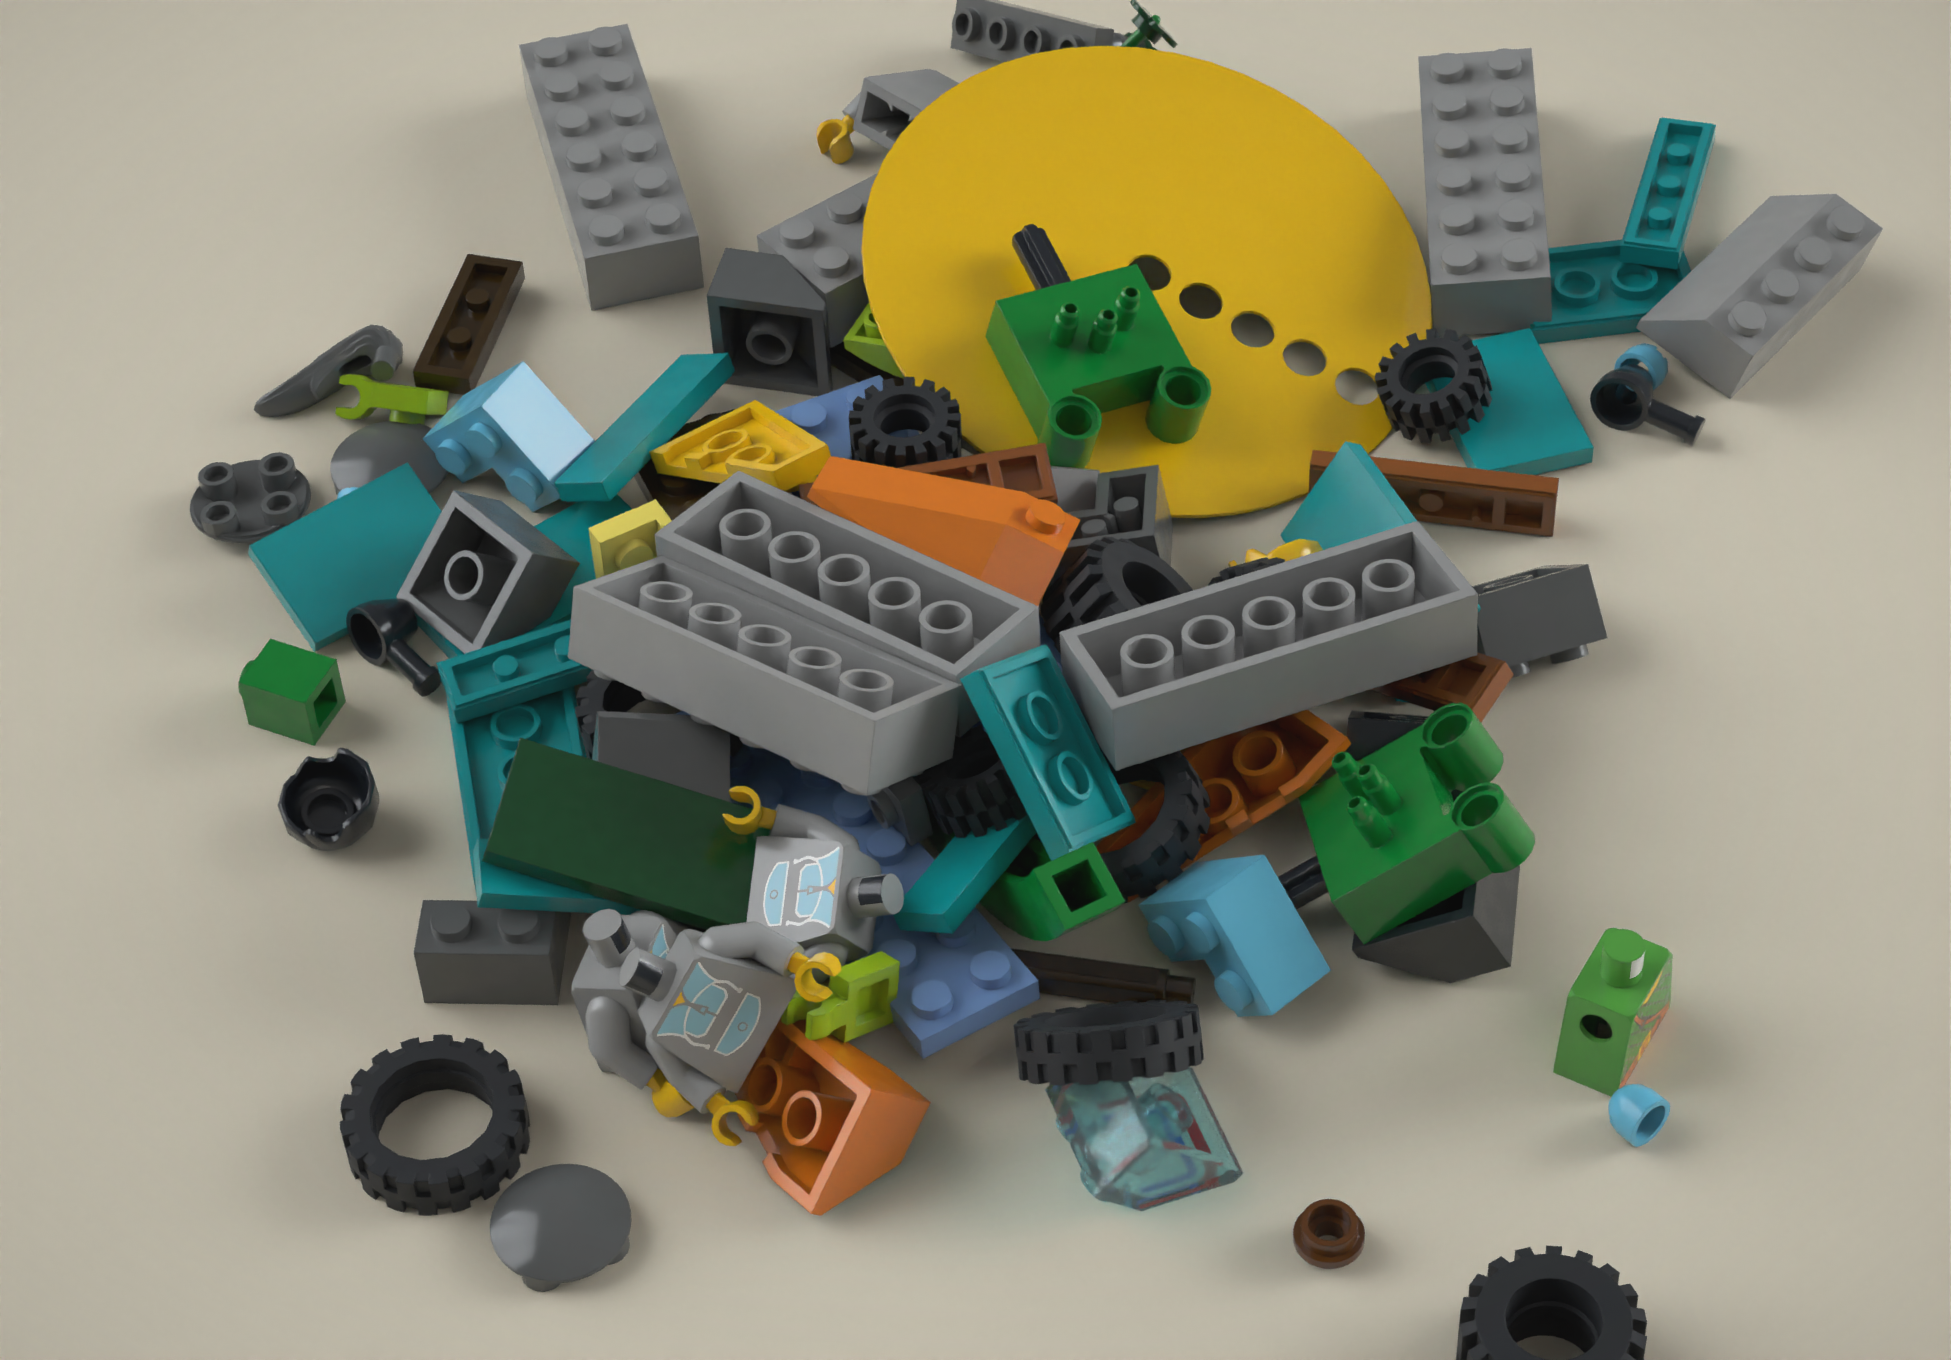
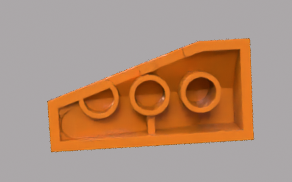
(964, 524)

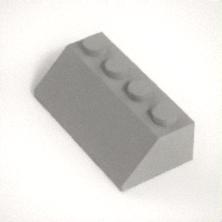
(1761, 286)

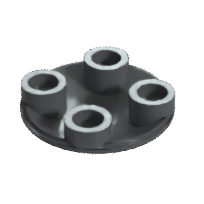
(381, 449)
(249, 498)
(560, 1225)

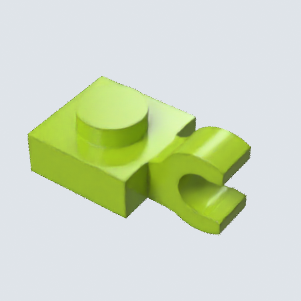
(405, 402)
(857, 1004)

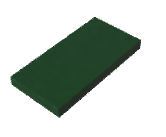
(623, 837)

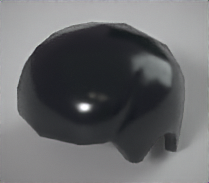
(330, 801)

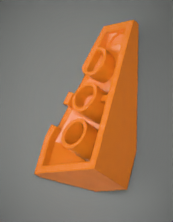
(1245, 778)
(827, 1116)

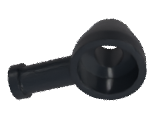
(1628, 409)
(381, 635)

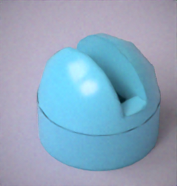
(1650, 357)
(1637, 1113)

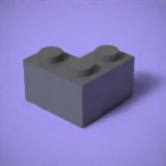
(1129, 507)
(490, 954)

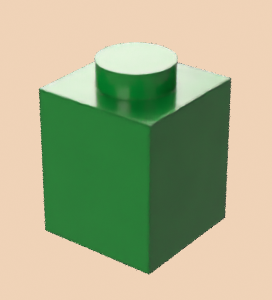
(291, 691)

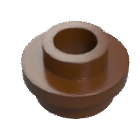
(1333, 1219)

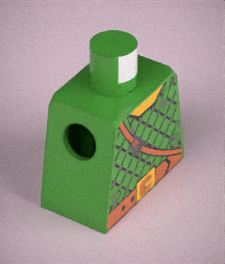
(1622, 985)

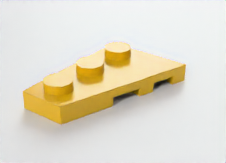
(745, 441)

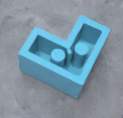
(515, 430)
(1242, 927)

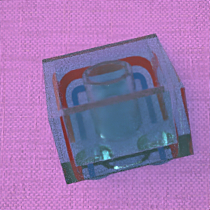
(1145, 1139)

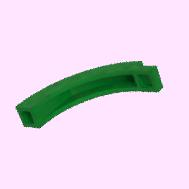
(1046, 896)

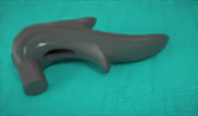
(365, 353)

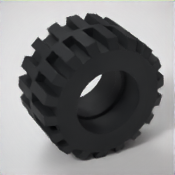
(1106, 582)
(1550, 1298)

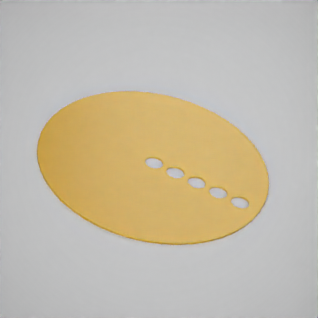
(1166, 164)

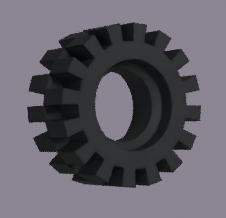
(904, 409)
(1438, 410)
(971, 788)

